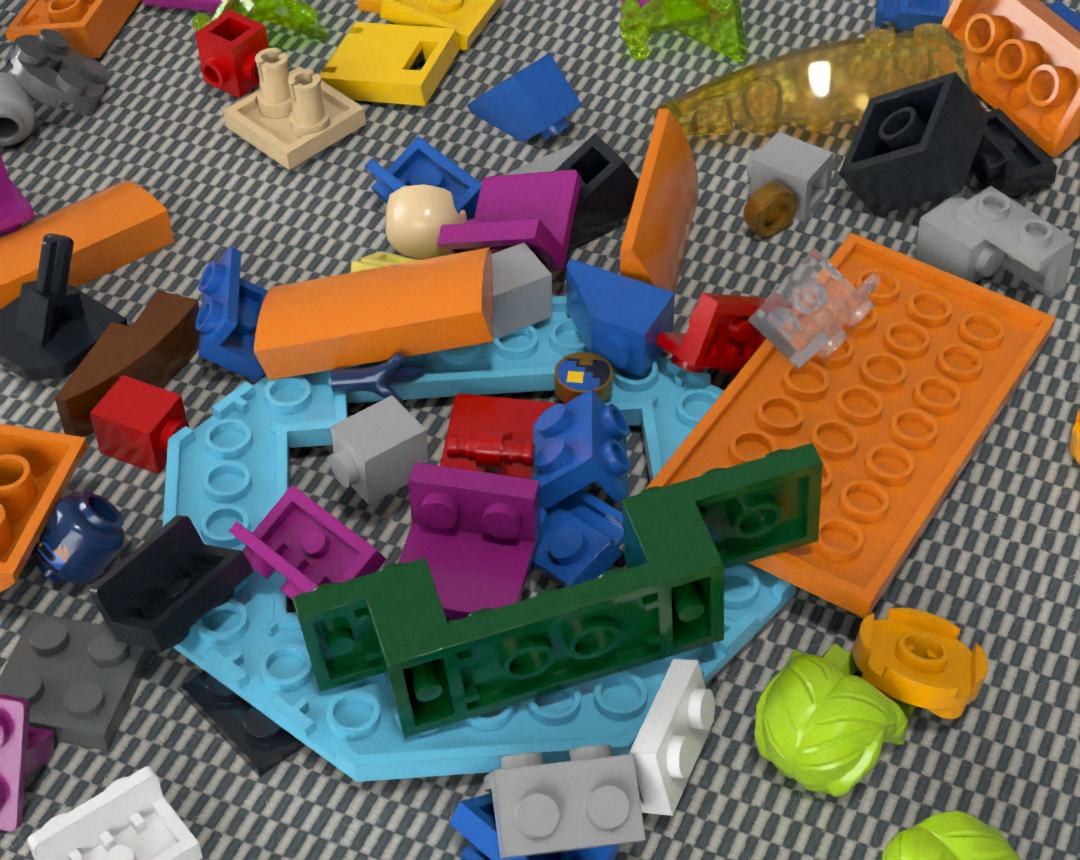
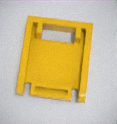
(377, 57)

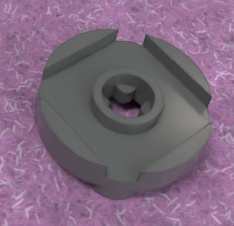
(56, 72)

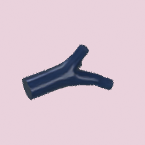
(375, 378)

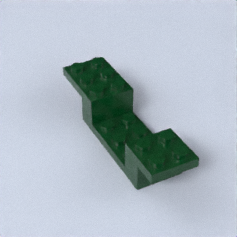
(564, 637)

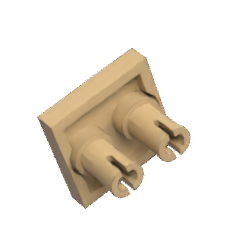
(292, 112)

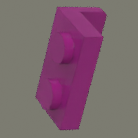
(306, 546)

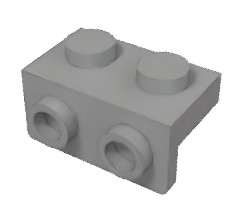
(1031, 245)
(565, 804)

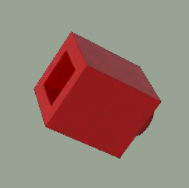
(136, 422)

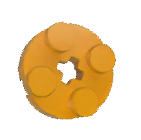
(920, 661)

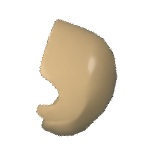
(416, 218)

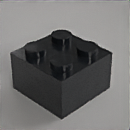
(915, 144)

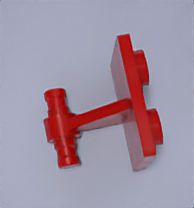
(492, 435)

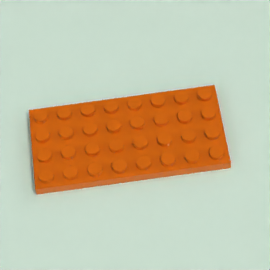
(885, 411)

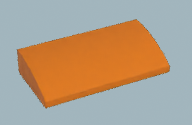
(84, 23)
(1024, 64)
(661, 208)
(106, 234)
(376, 314)

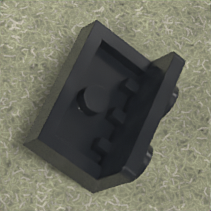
(1010, 158)
(167, 586)

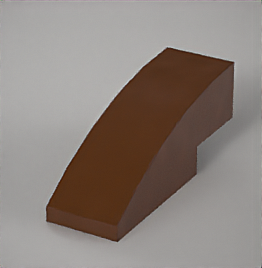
(149, 351)

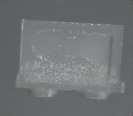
(811, 309)

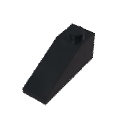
(604, 192)

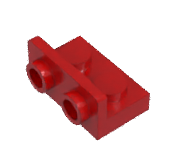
(716, 335)

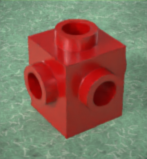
(229, 51)

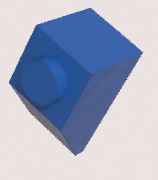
(529, 102)
(618, 315)

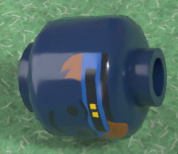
(80, 539)

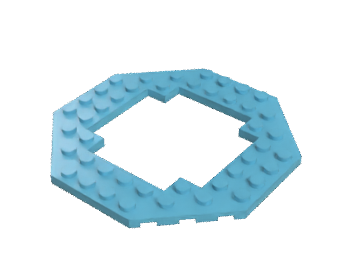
(252, 644)

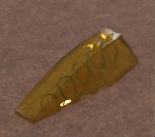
(819, 82)

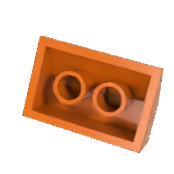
(32, 479)

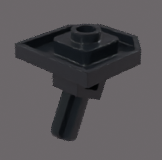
(51, 322)

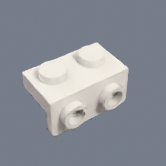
(672, 737)
(119, 824)

